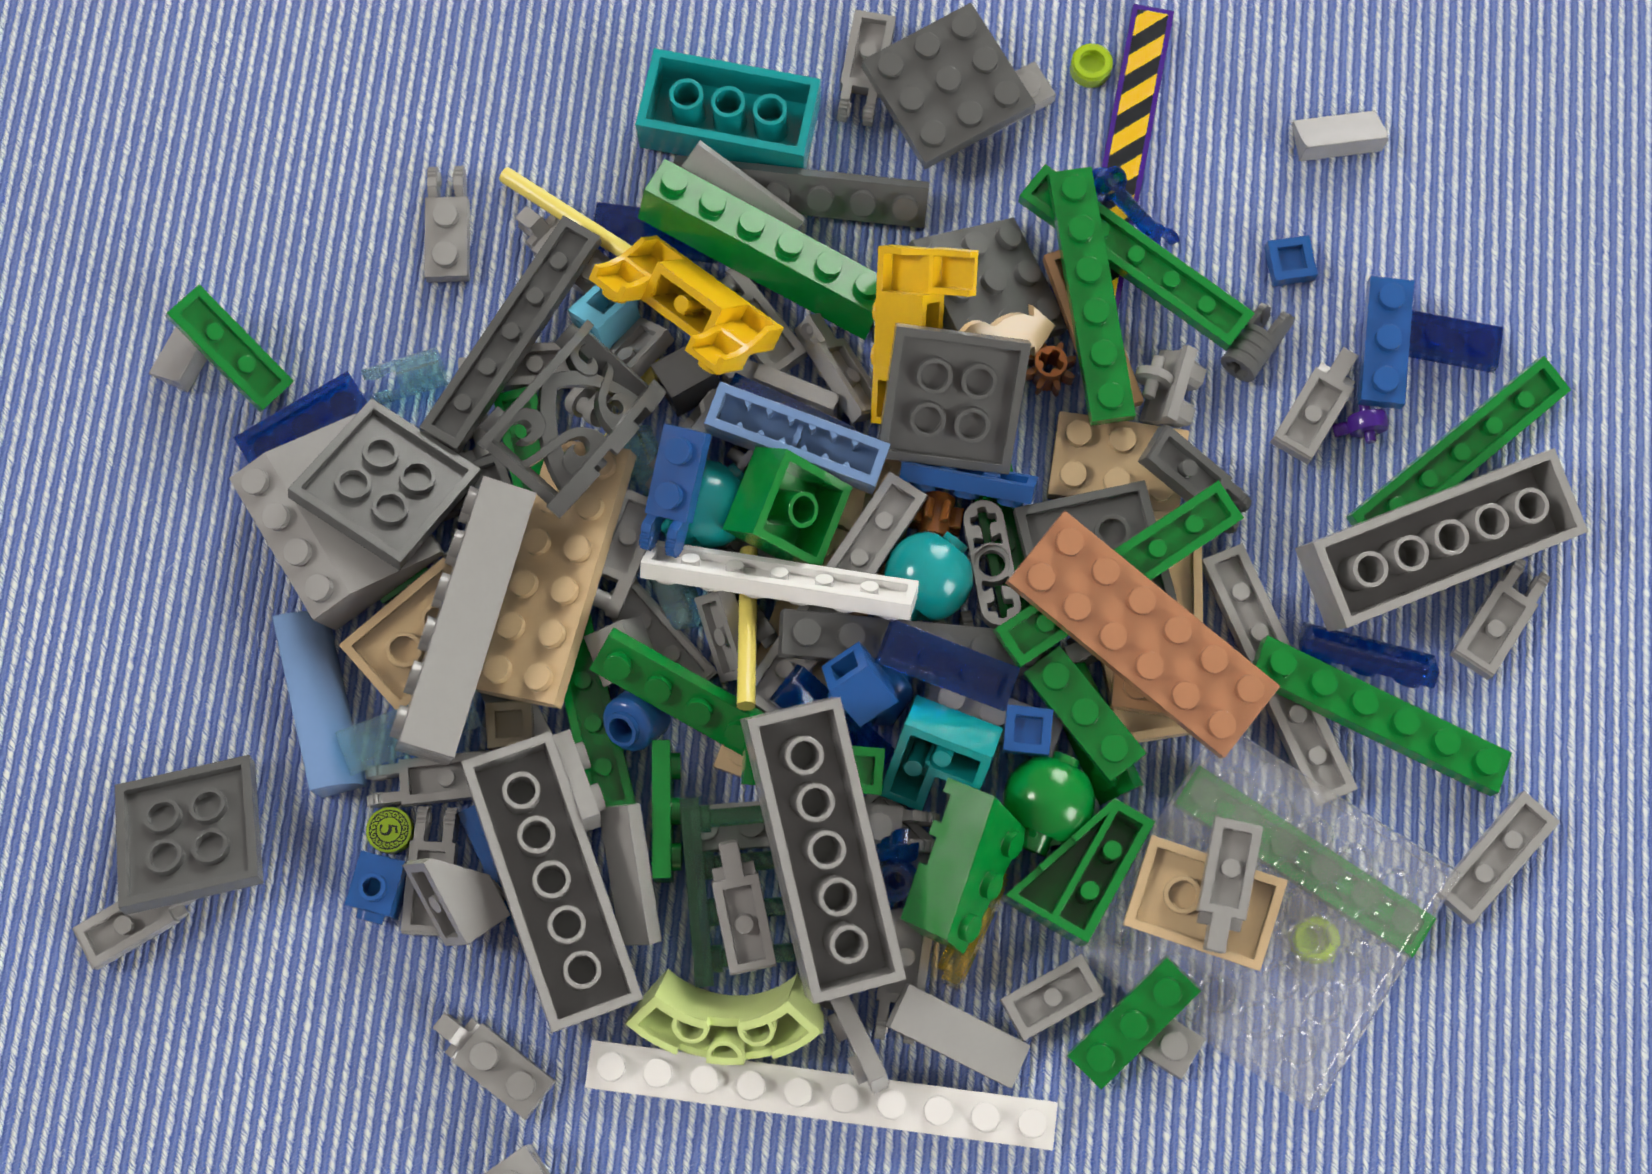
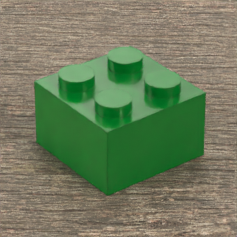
(787, 506)

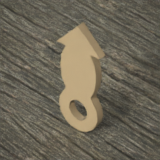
(1017, 325)

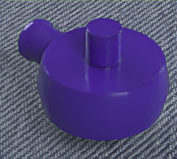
(1363, 424)

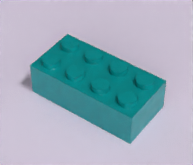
(730, 107)

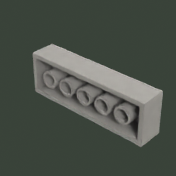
(1441, 540)
(465, 622)
(823, 849)
(551, 882)

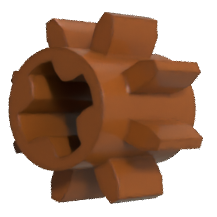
(1050, 381)
(938, 515)

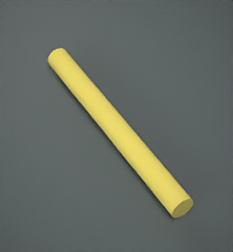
(558, 208)
(747, 647)

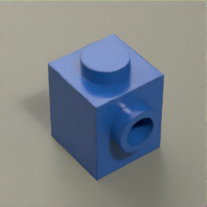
(860, 684)
(377, 888)

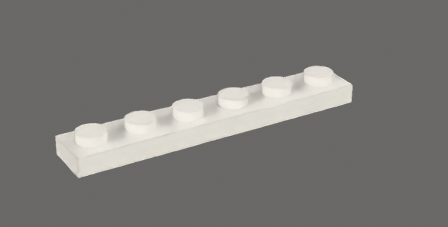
(782, 580)

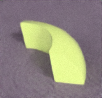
(726, 1026)

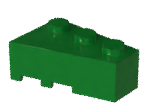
(964, 867)
(1083, 875)

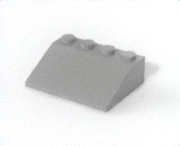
(324, 566)

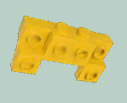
(912, 293)
(719, 321)

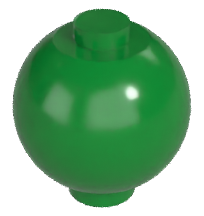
(1049, 800)

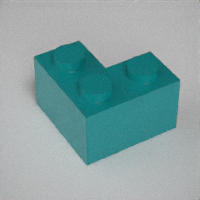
(938, 745)

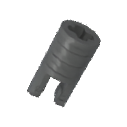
(1255, 344)

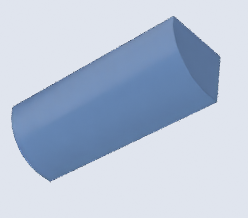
(760, 422)
(316, 701)

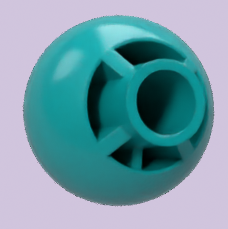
(713, 505)
(940, 568)

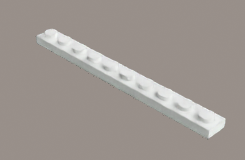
(822, 1095)

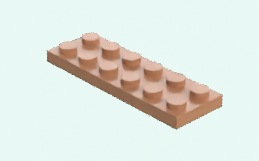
(1143, 635)

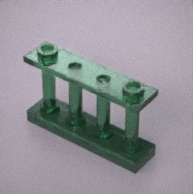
(703, 913)

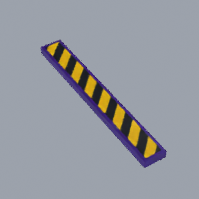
(1136, 103)

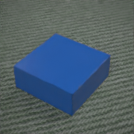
(1290, 261)
(1027, 730)

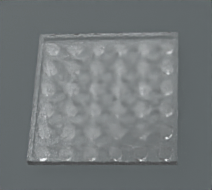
(1341, 933)

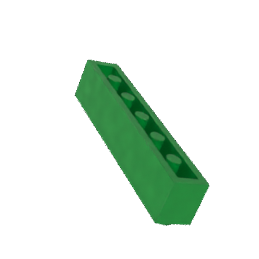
(760, 247)

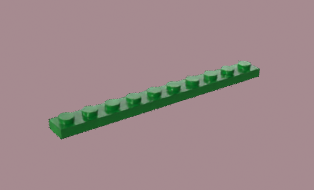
(585, 694)

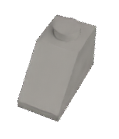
(457, 899)

